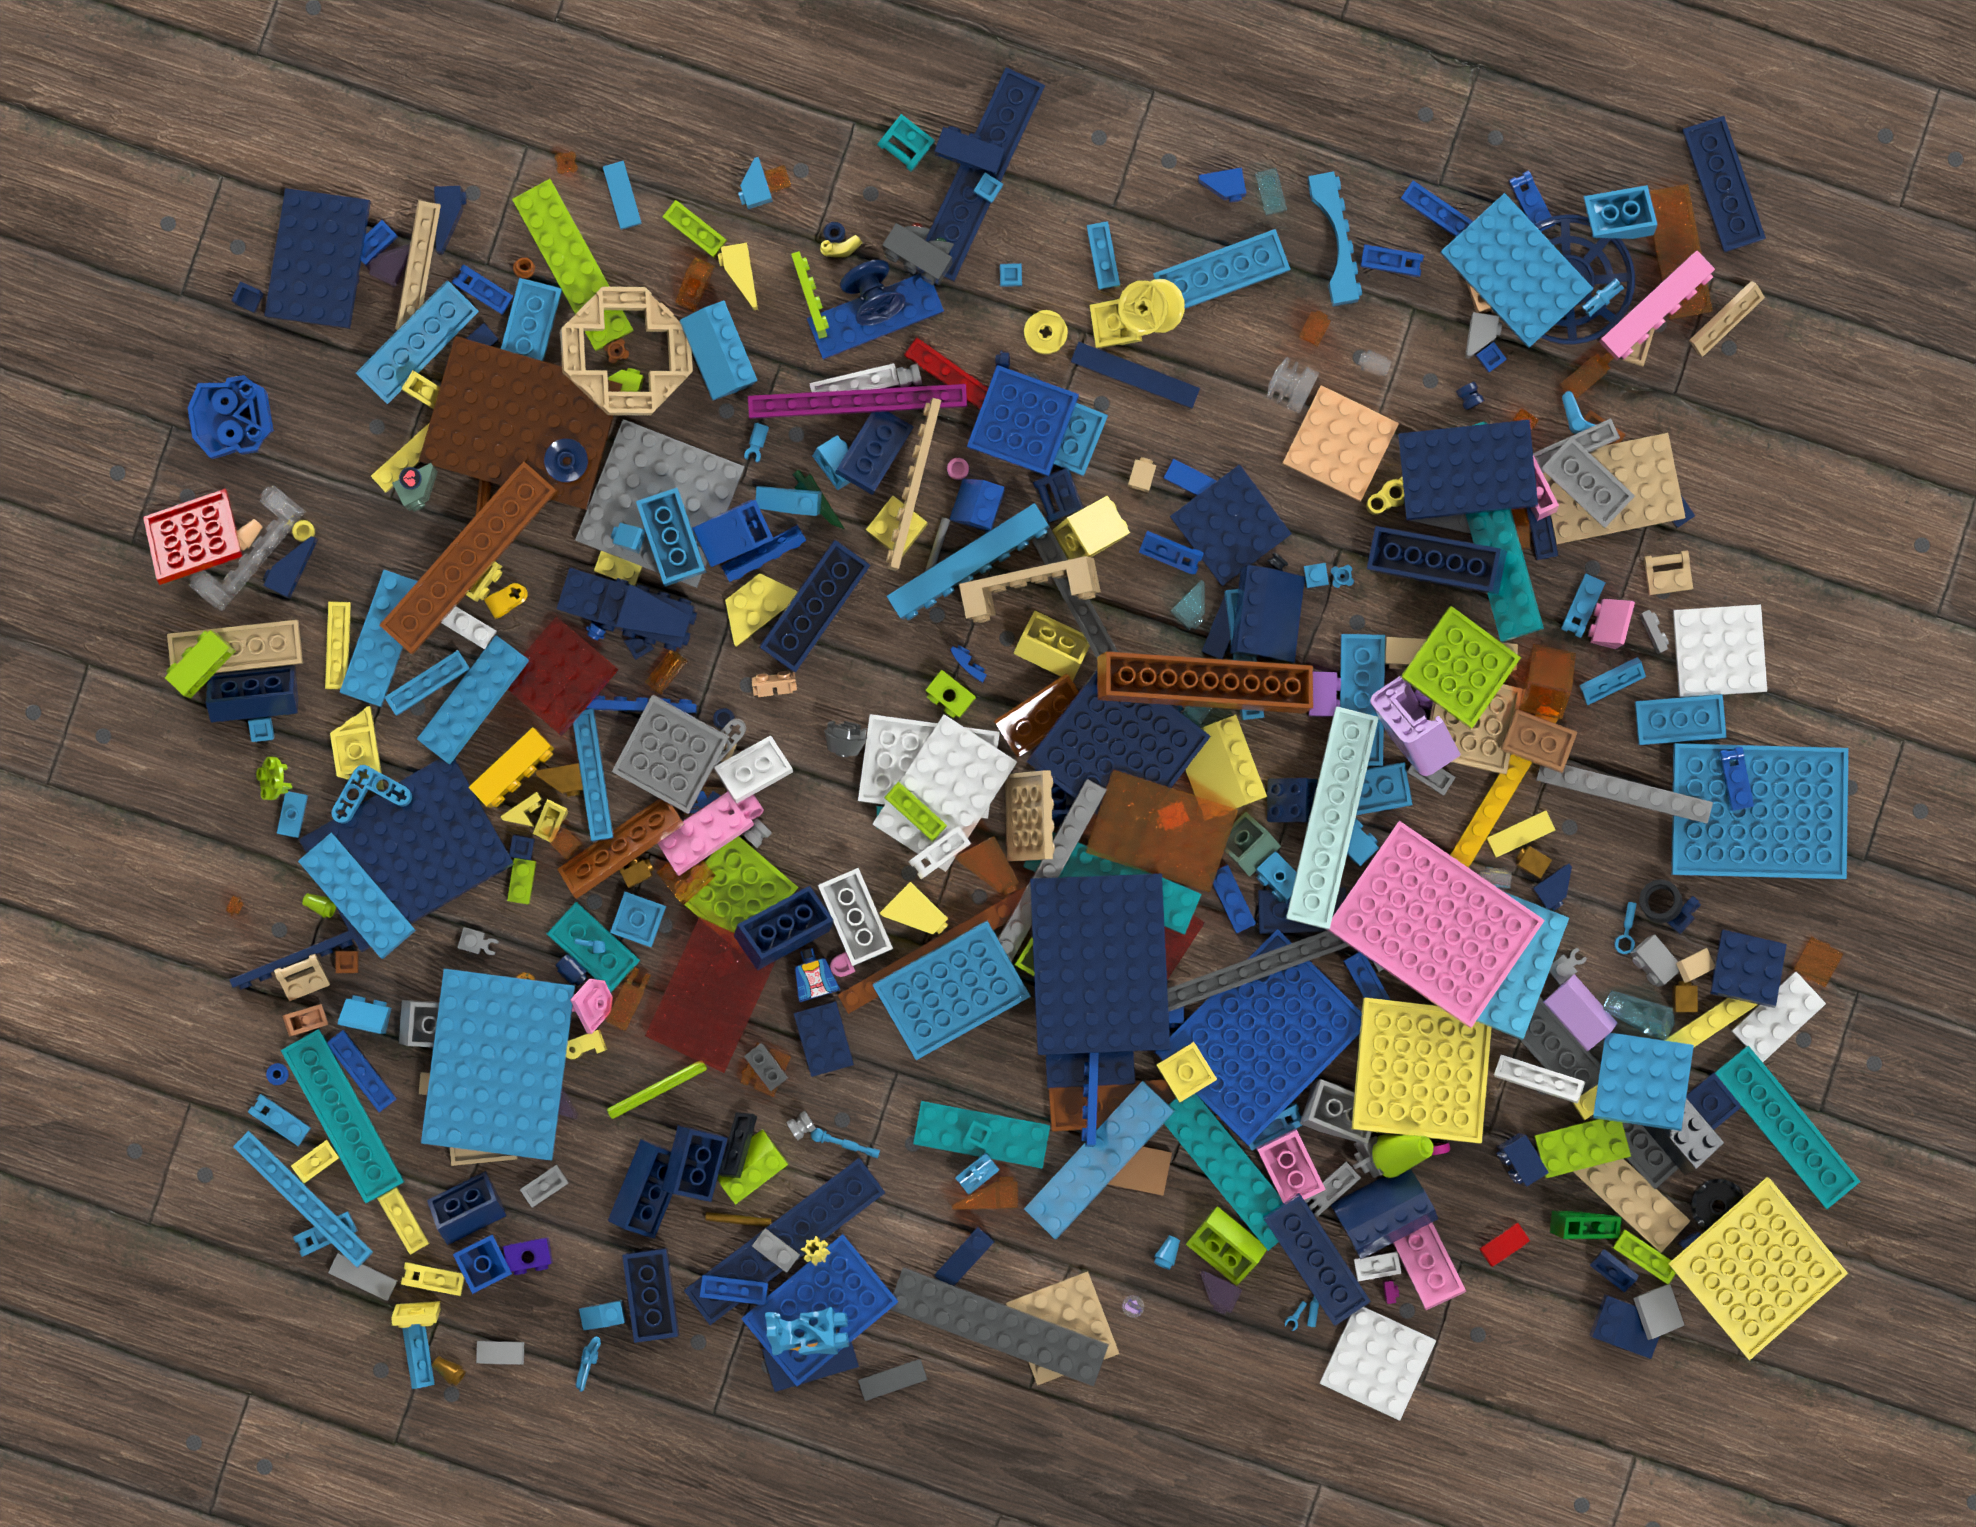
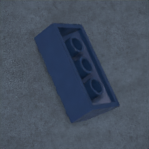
(252, 694)
(641, 1197)

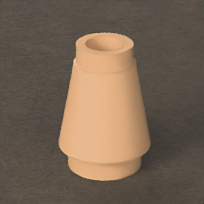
(248, 534)

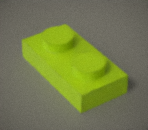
(521, 881)

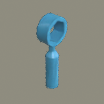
(1631, 907)
(1313, 1311)

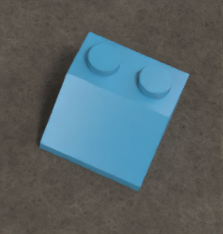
(364, 1015)

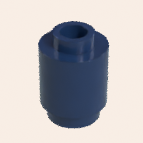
(571, 970)

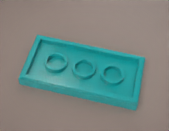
(607, 966)

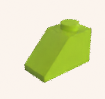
(630, 379)

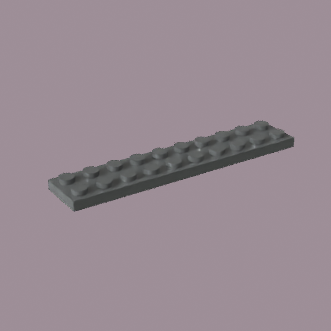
(1562, 1053)
(999, 1326)

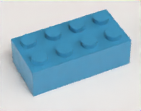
(671, 536)

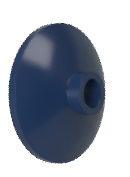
(554, 460)

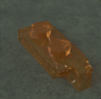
(1587, 374)

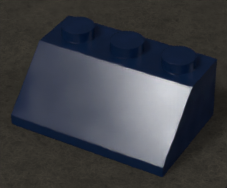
(466, 1208)

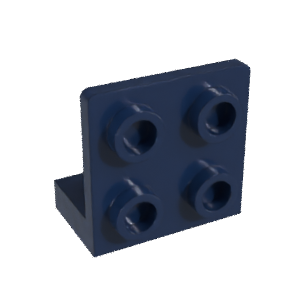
(1290, 799)

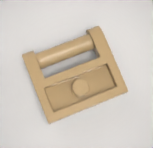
(1669, 580)
(302, 982)

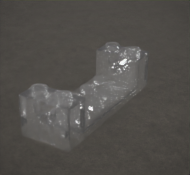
(221, 594)

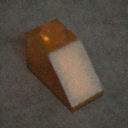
(694, 284)
(1522, 526)

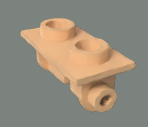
(765, 683)

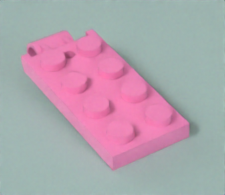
(709, 830)
(1429, 1266)

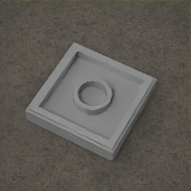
(1658, 1311)

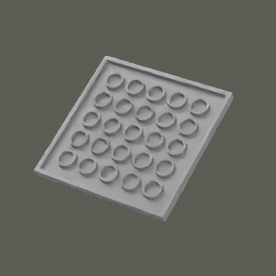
(646, 465)

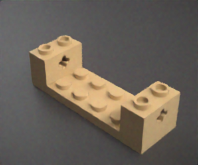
(978, 597)

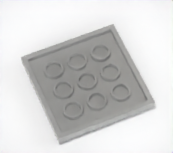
(670, 754)

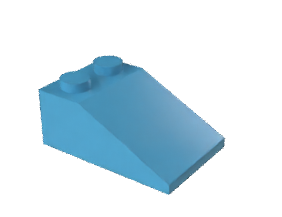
(1621, 213)

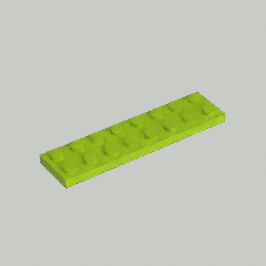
(568, 257)

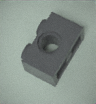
(766, 1067)

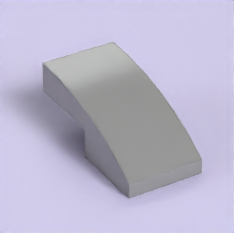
(500, 1352)

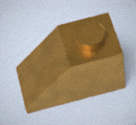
(563, 778)

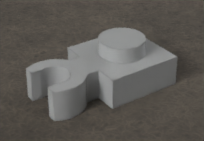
(474, 940)
(1564, 968)

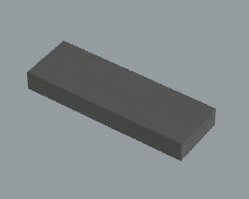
(892, 1379)

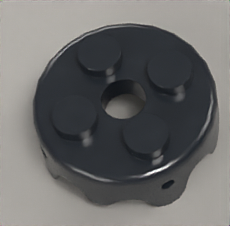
(1706, 1194)

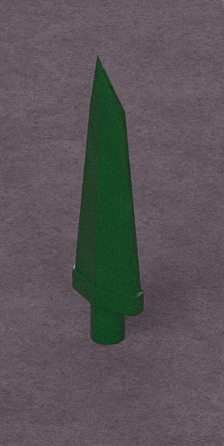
(809, 484)

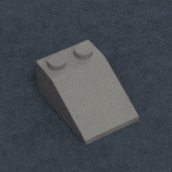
(418, 1023)
(1331, 1112)

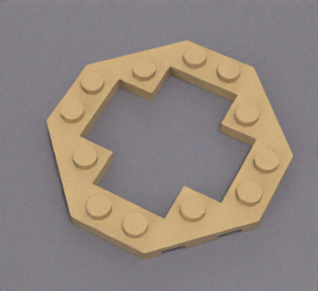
(595, 383)

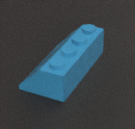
(718, 350)

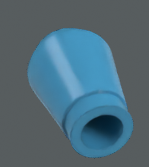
(1167, 1253)

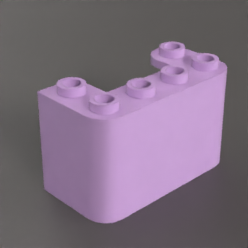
(1421, 741)

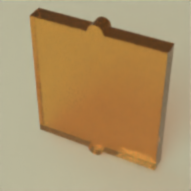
(1818, 962)

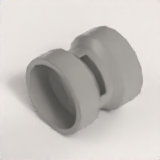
(909, 376)
(757, 833)
(801, 1125)

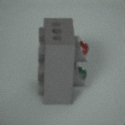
(918, 255)

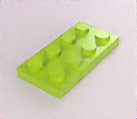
(1582, 1146)

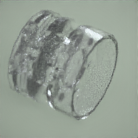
(1292, 385)

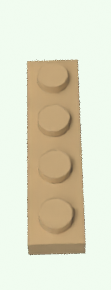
(1727, 318)

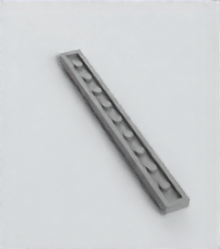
(1064, 843)

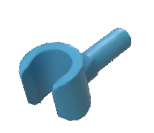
(598, 946)
(1296, 1315)

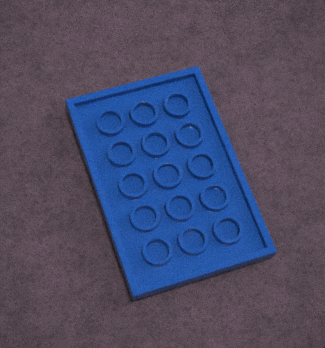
(839, 1283)

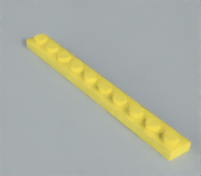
(1692, 1034)

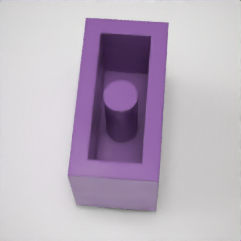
(1324, 694)

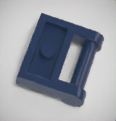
(1064, 493)

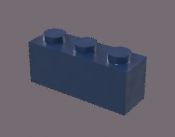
(970, 150)

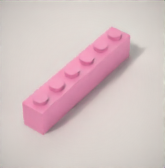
(1657, 305)

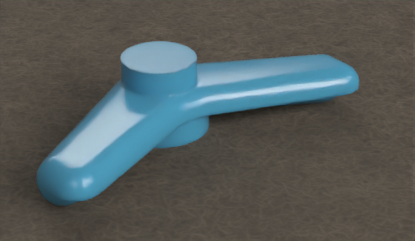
(1574, 416)
(589, 1357)

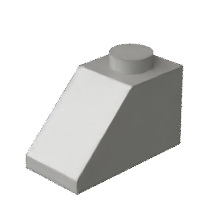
(1482, 332)

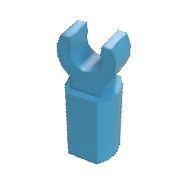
(757, 441)

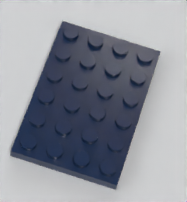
(317, 258)
(1468, 470)

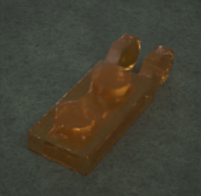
(627, 1001)

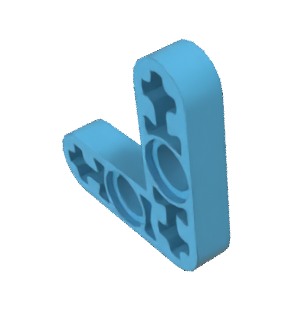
(371, 784)

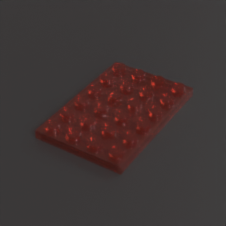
(709, 997)

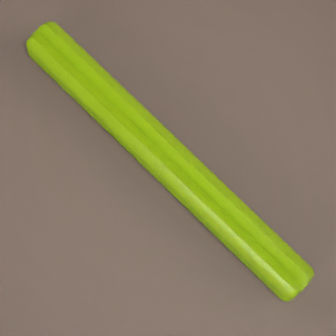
(656, 1089)

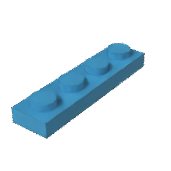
(427, 683)

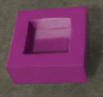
(1391, 1291)

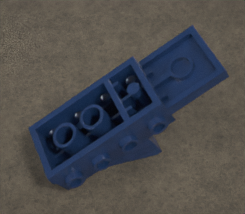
(628, 609)

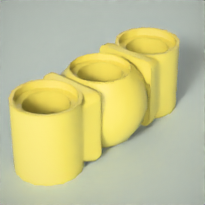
(1384, 496)

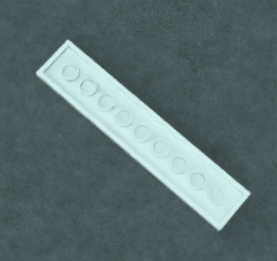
(1332, 818)

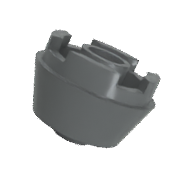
(845, 738)

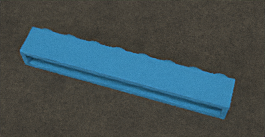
(969, 561)

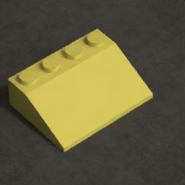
(1225, 767)

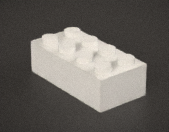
(855, 917)

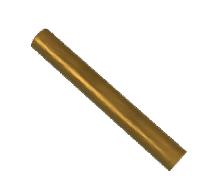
(738, 1219)

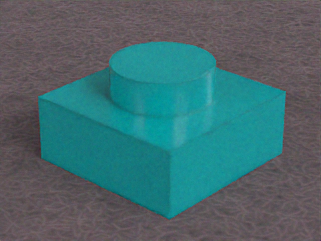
(978, 1134)

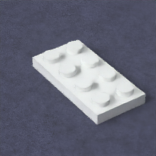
(1770, 1027)

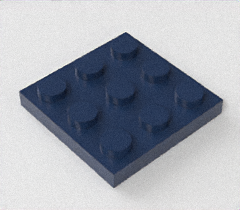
(1748, 968)

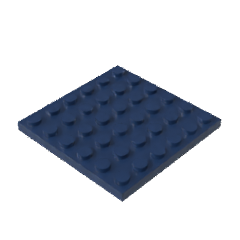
(1122, 736)

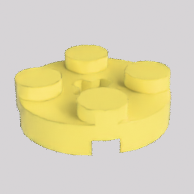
(1038, 322)

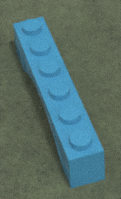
(1325, 195)

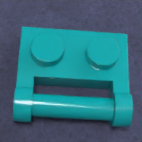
(911, 137)

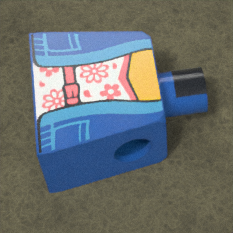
(814, 977)

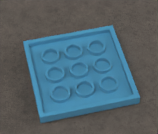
(1643, 1081)

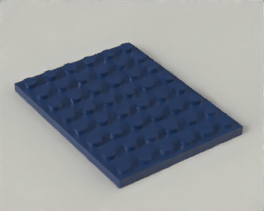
(421, 850)
(1099, 964)

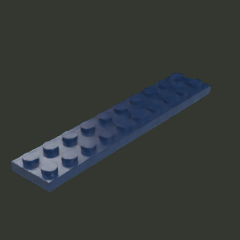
(1004, 123)
(814, 1216)

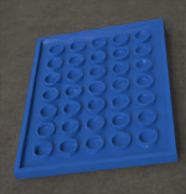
(1267, 1041)

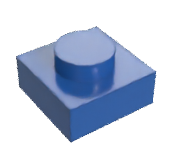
(1491, 357)

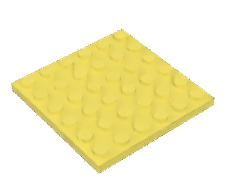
(1420, 1072)
(1758, 1268)

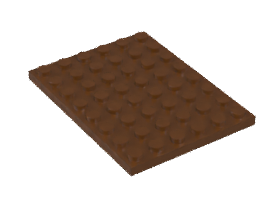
(508, 411)

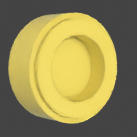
(303, 530)

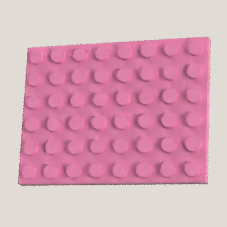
(1435, 924)

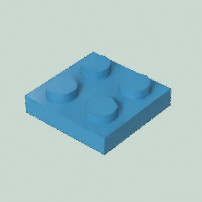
(638, 919)

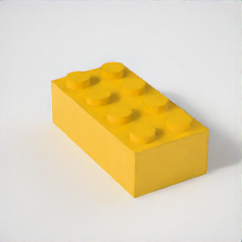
(511, 768)

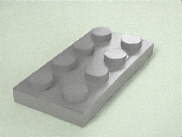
(1587, 482)

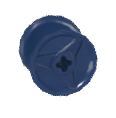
(867, 281)

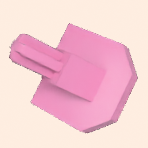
(592, 1004)

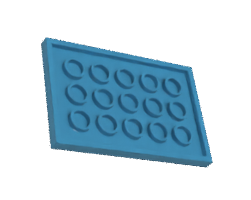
(1516, 270)
(951, 990)

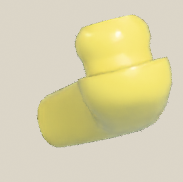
(840, 249)

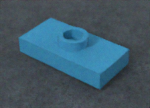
(292, 814)

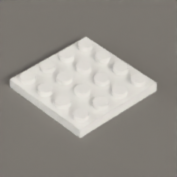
(1719, 651)
(1378, 1362)

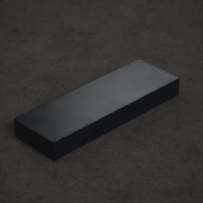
(738, 1145)

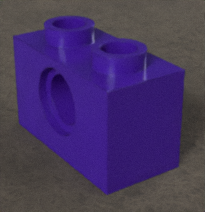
(538, 1247)

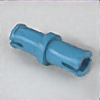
(1602, 297)

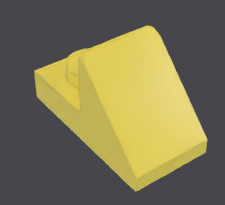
(421, 389)
(518, 813)
(550, 821)

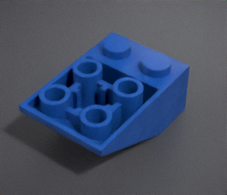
(733, 533)

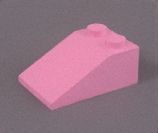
(1611, 622)
(1290, 1166)

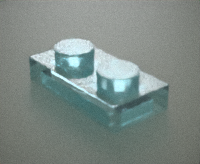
(1270, 191)

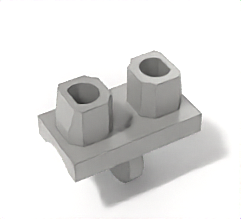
(1365, 1158)

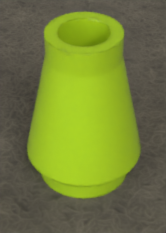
(320, 904)

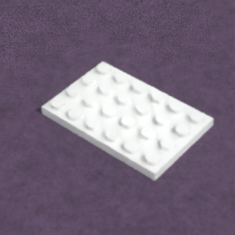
(891, 751)
(952, 777)

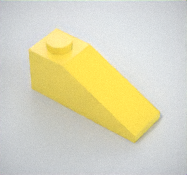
(738, 267)

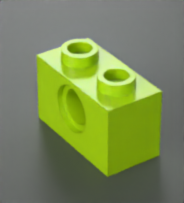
(943, 683)

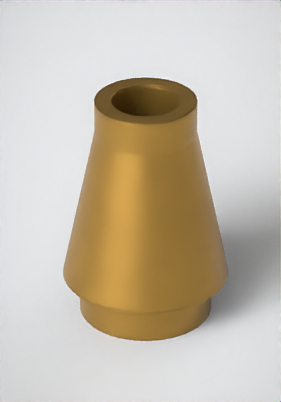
(449, 1371)

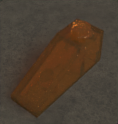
(995, 1195)

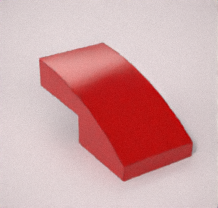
(1504, 1244)

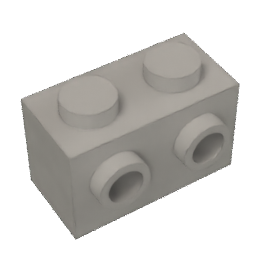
(1655, 961)

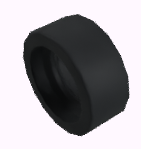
(1669, 915)

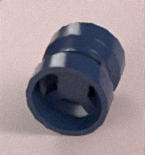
(1470, 395)

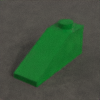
(1584, 1225)

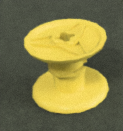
(1151, 306)

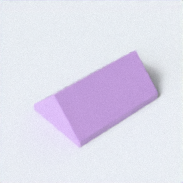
(1580, 1012)

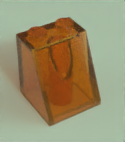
(1548, 681)
(990, 866)

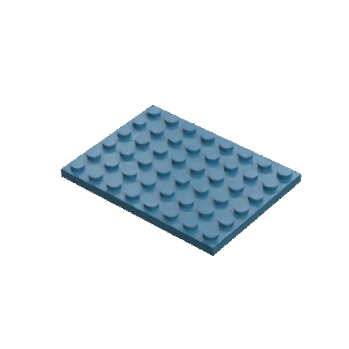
(1788, 833)
(498, 1064)

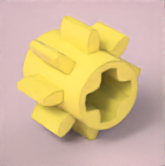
(819, 1255)

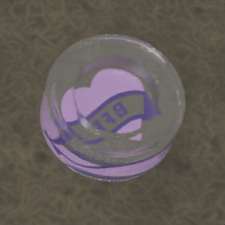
(1133, 1306)

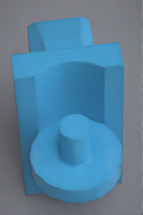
(977, 1173)

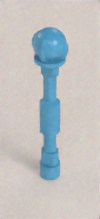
(819, 1135)

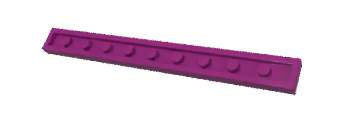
(855, 401)

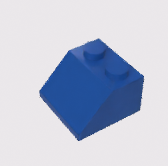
(482, 1263)

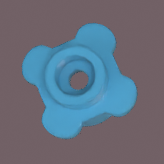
(1346, 571)

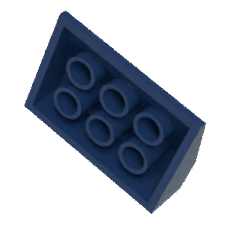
(1267, 614)
(1384, 1212)

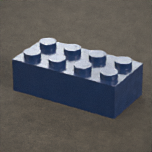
(783, 927)
(650, 1295)

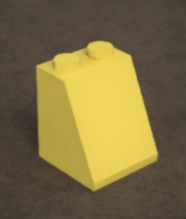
(1091, 530)
(915, 910)

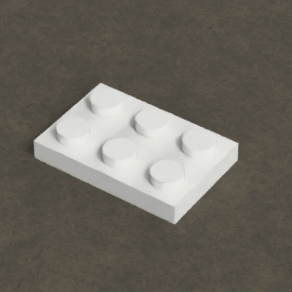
(753, 769)

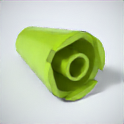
(1399, 1153)

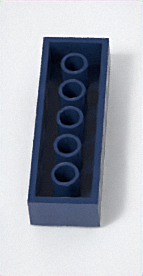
(1437, 560)
(814, 606)

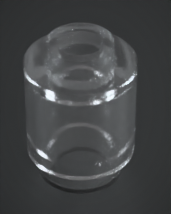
(1374, 363)
(1498, 877)

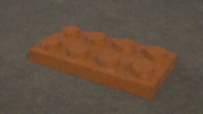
(1032, 719)

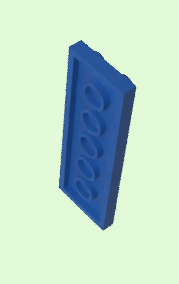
(846, 333)

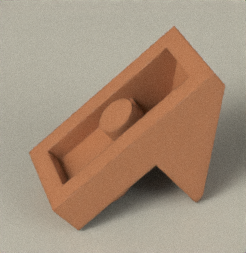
(305, 1020)

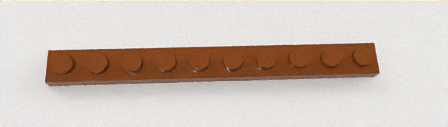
(996, 915)

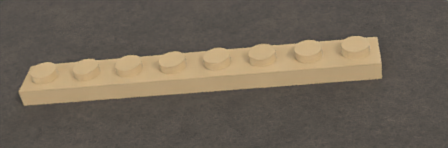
(915, 475)

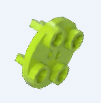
(272, 779)

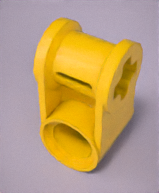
(503, 602)

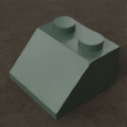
(416, 498)
(1249, 844)

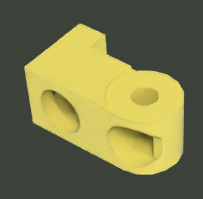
(584, 1043)

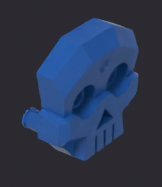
(213, 420)

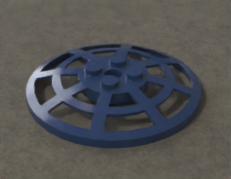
(1587, 273)

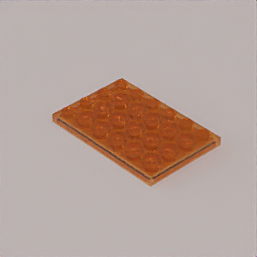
(1161, 830)

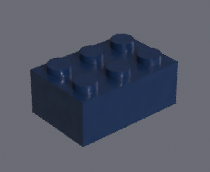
(824, 1039)
(1522, 1160)
(694, 1163)

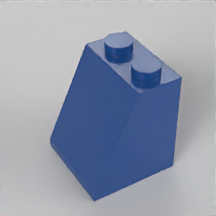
(977, 504)

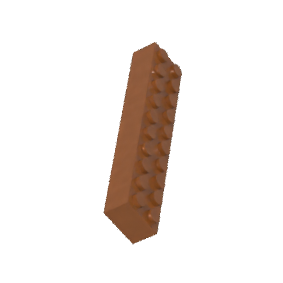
(1205, 682)

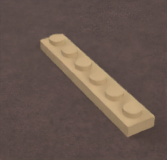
(418, 260)

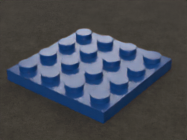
(1023, 420)

